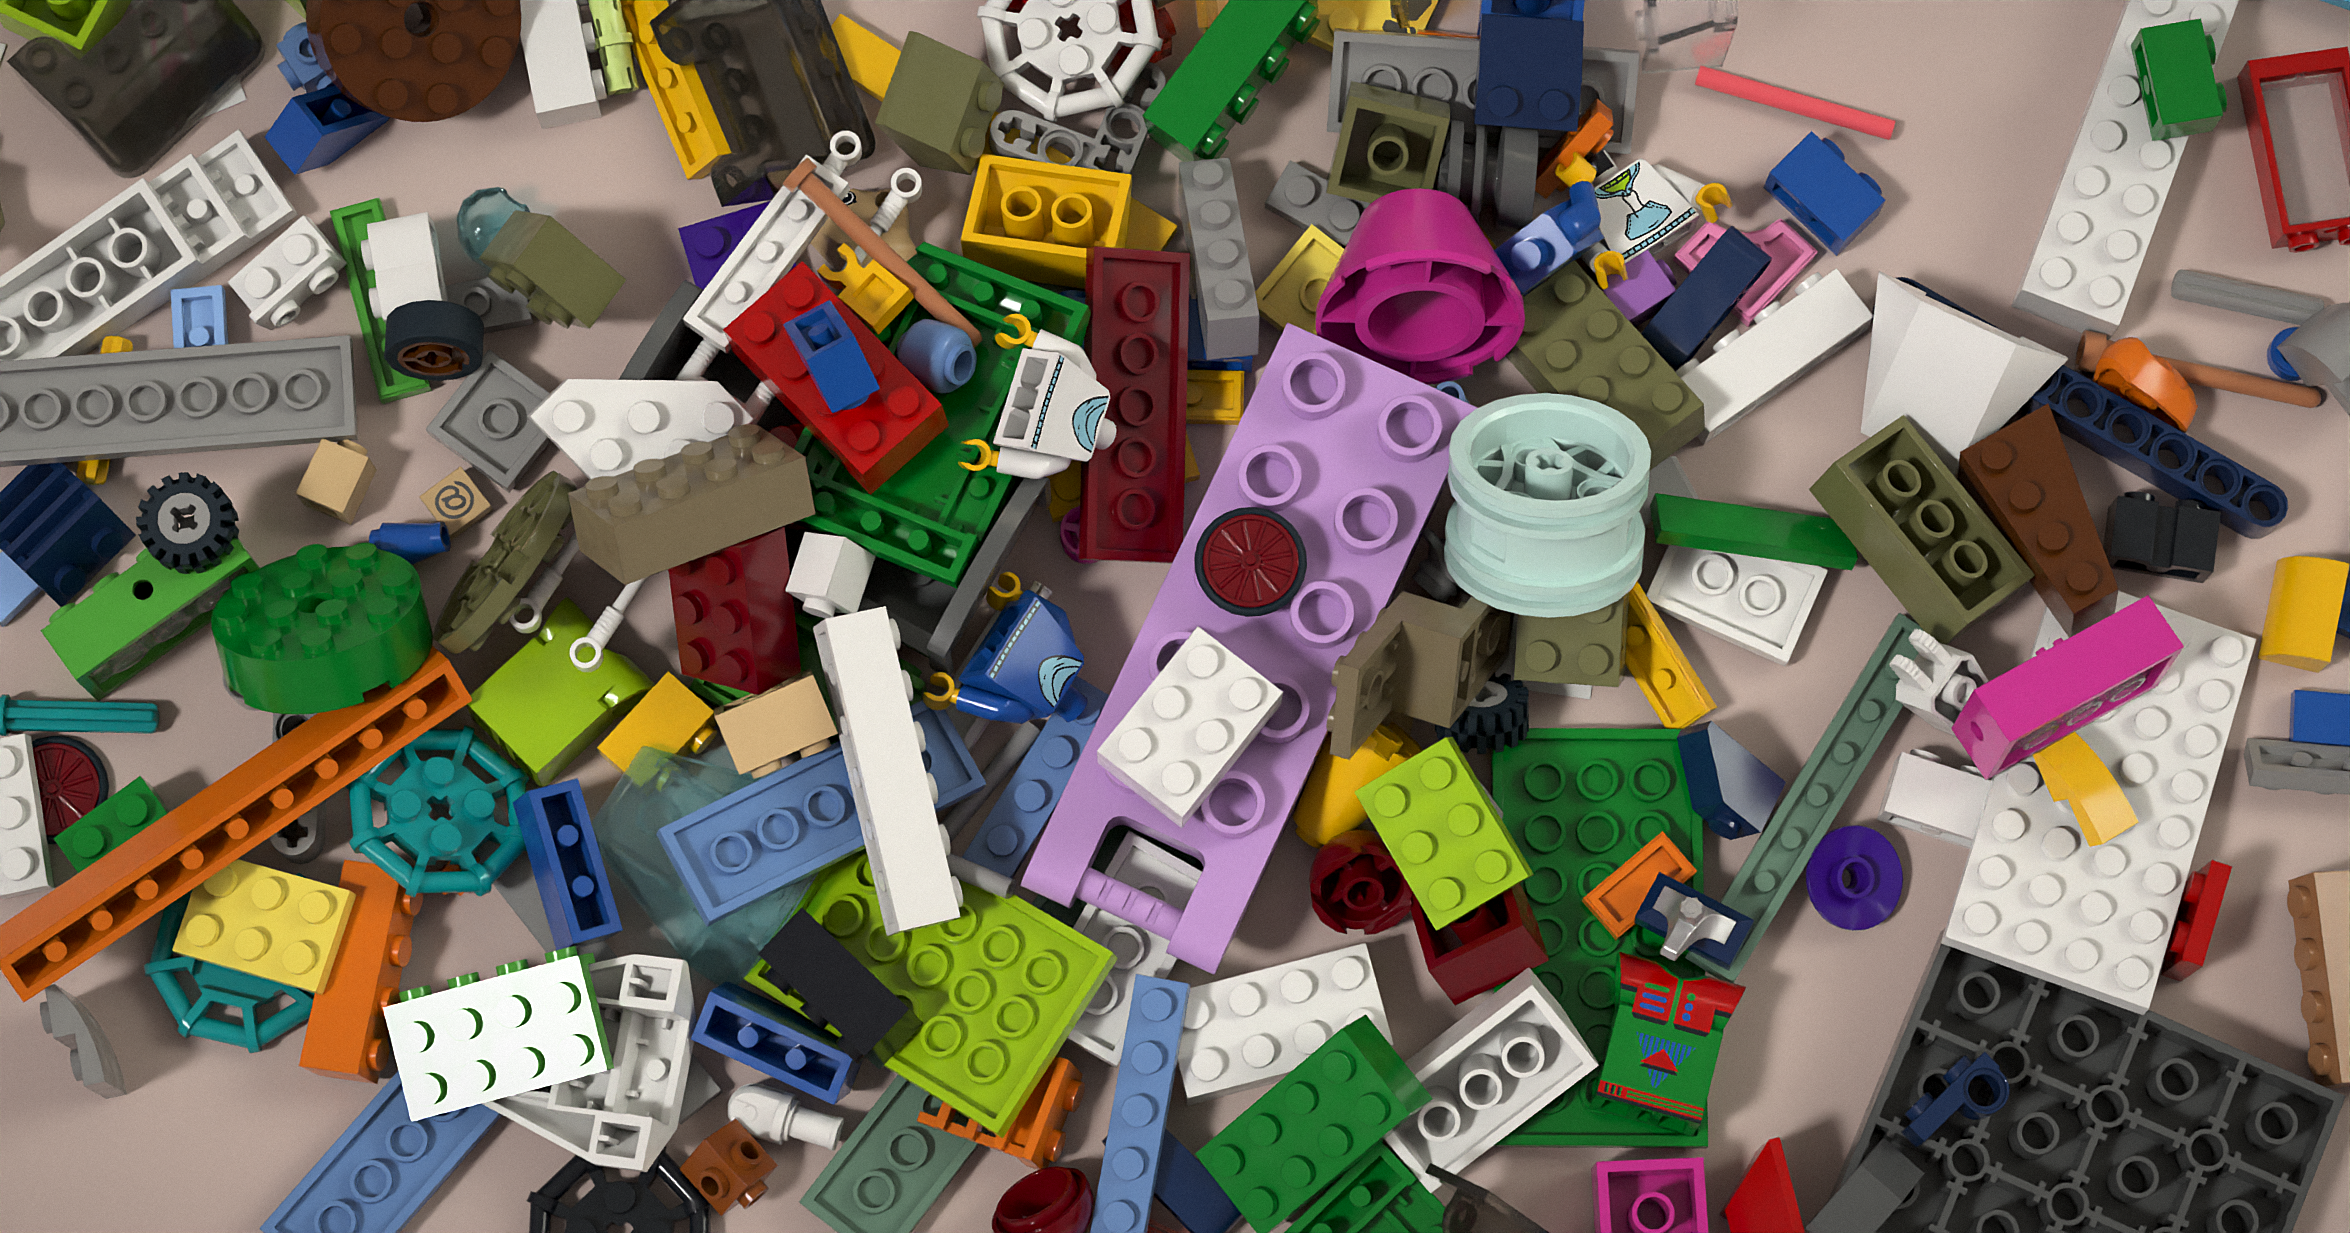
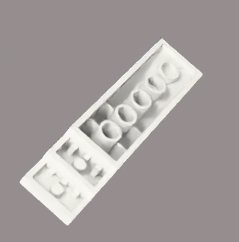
(138, 249)

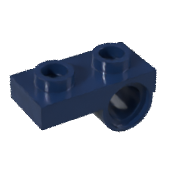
(1932, 1112)

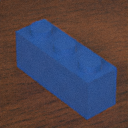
(567, 865)
(775, 1042)

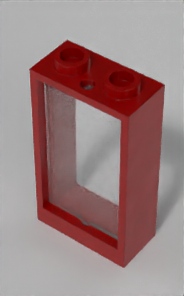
(2301, 144)

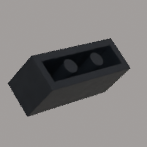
(838, 990)

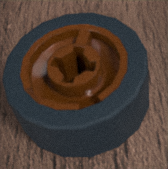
(434, 340)

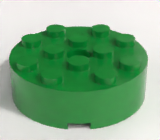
(321, 628)

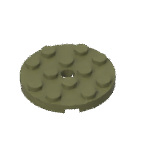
(491, 585)

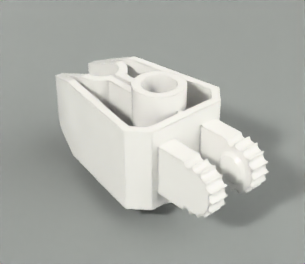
(1936, 681)

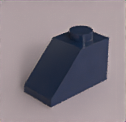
(1727, 781)

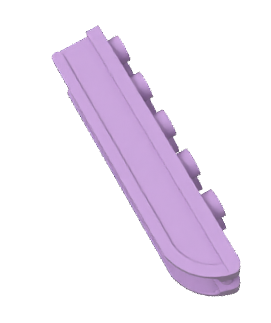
(1357, 472)

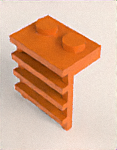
(1037, 1130)

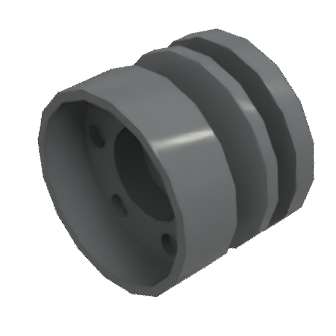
(1492, 174)

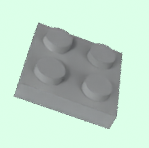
(490, 421)

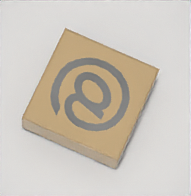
(456, 502)

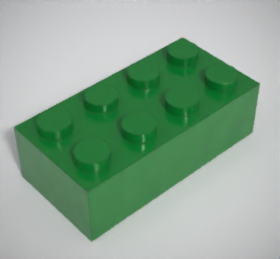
(1226, 73)
(1313, 1125)

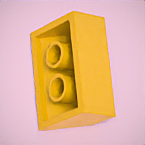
(1042, 217)

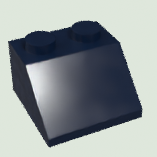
(1529, 72)

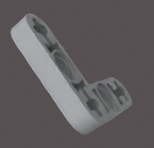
(1087, 151)

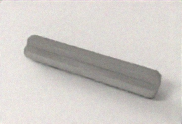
(2244, 297)

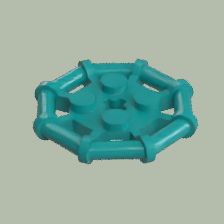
(429, 840)
(220, 987)

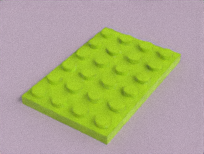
(988, 986)

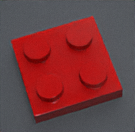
(2196, 920)

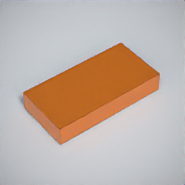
(1623, 892)

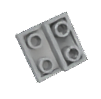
(91, 1051)

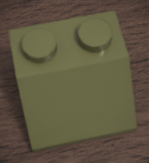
(939, 105)

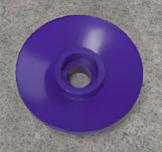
(1873, 872)

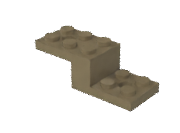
(1416, 662)

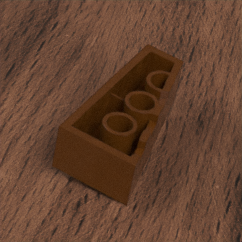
(2036, 503)

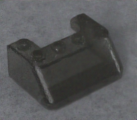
(143, 78)
(776, 82)

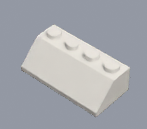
(1490, 1076)

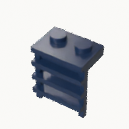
(58, 529)

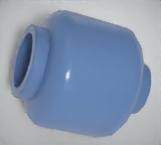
(937, 355)

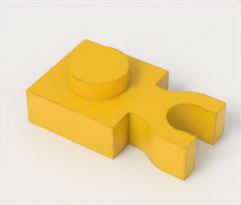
(868, 291)

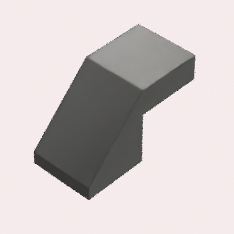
(1868, 1193)

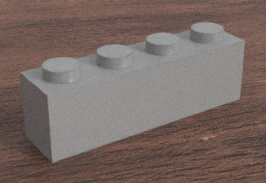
(1218, 259)

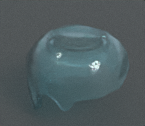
(482, 218)

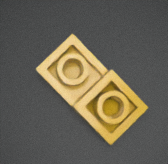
(2079, 775)

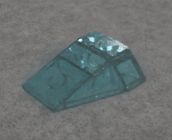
(649, 796)

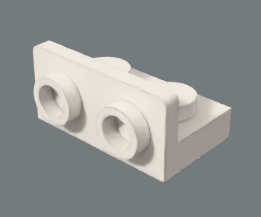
(288, 274)

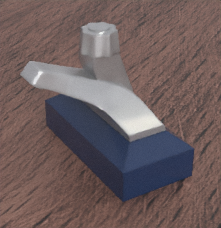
(1693, 922)

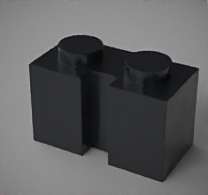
(2161, 538)

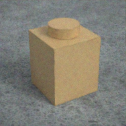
(337, 479)

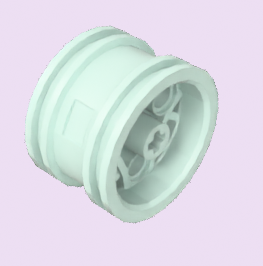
(1546, 504)

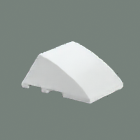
(1946, 371)

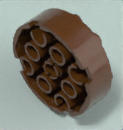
(417, 73)

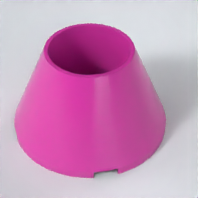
(1421, 290)

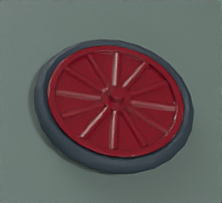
(1250, 561)
(69, 781)

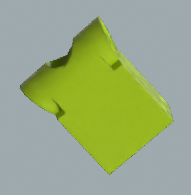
(548, 709)

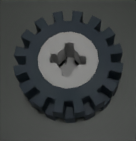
(200, 536)
(1492, 718)

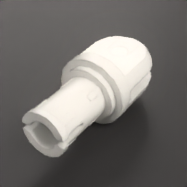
(777, 1116)

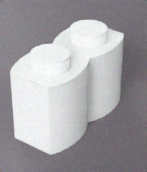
(404, 261)

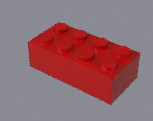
(865, 440)

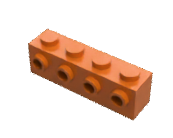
(348, 1021)

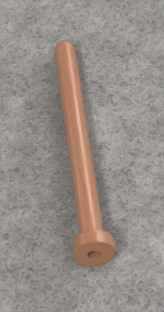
(804, 179)

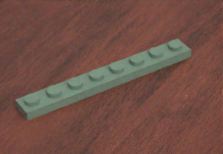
(1816, 794)

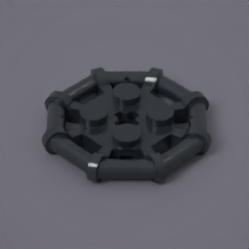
(619, 1201)

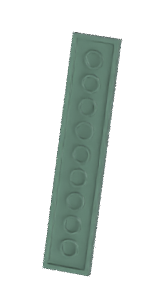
(893, 1164)

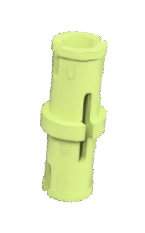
(613, 46)

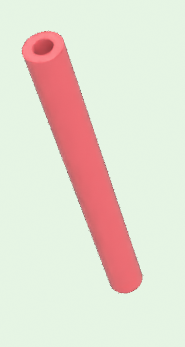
(1795, 102)

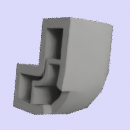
(2322, 351)

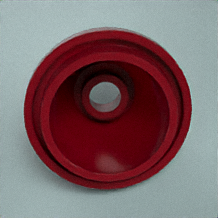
(1046, 1202)

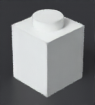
(829, 574)

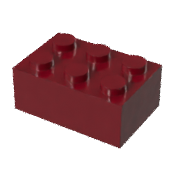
(736, 616)

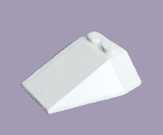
(631, 1110)

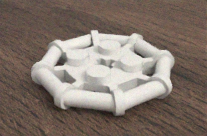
(1071, 59)

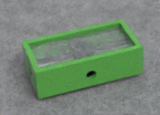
(138, 617)

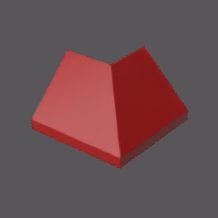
(1764, 1195)

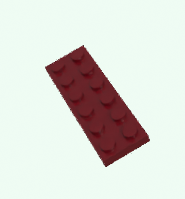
(1141, 356)

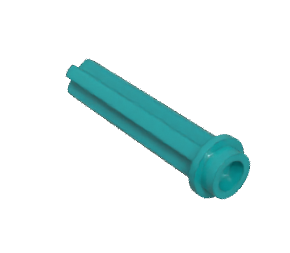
(77, 716)

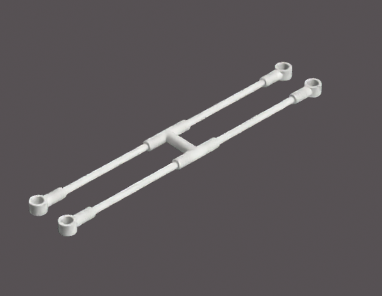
(693, 371)

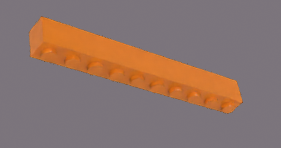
(221, 825)

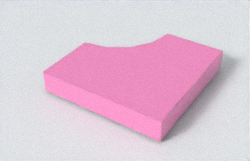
(1789, 258)

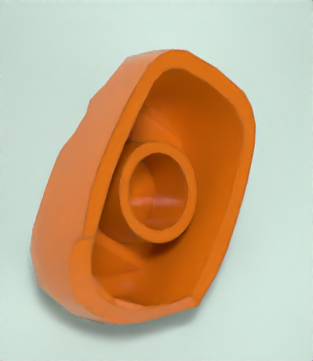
(2146, 381)

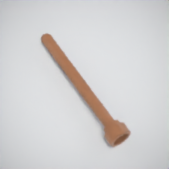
(2093, 344)

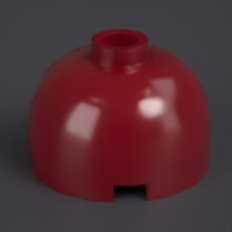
(1358, 884)

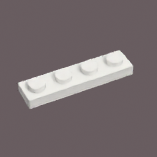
(761, 258)

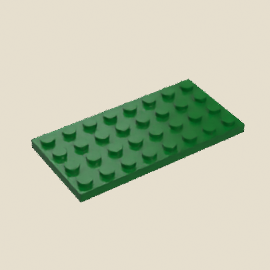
(1577, 813)

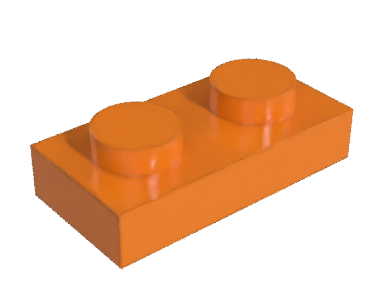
(1591, 135)

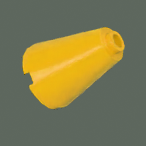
(1329, 799)

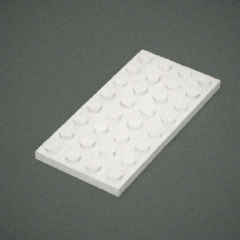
(2107, 910)

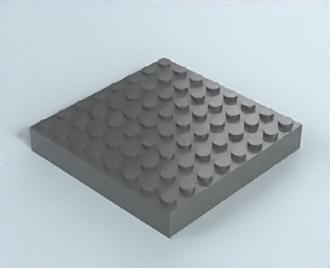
(2104, 1121)

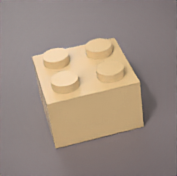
(776, 724)

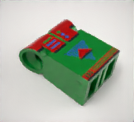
(1662, 1044)

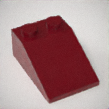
(1481, 946)

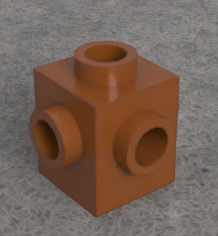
(729, 1168)

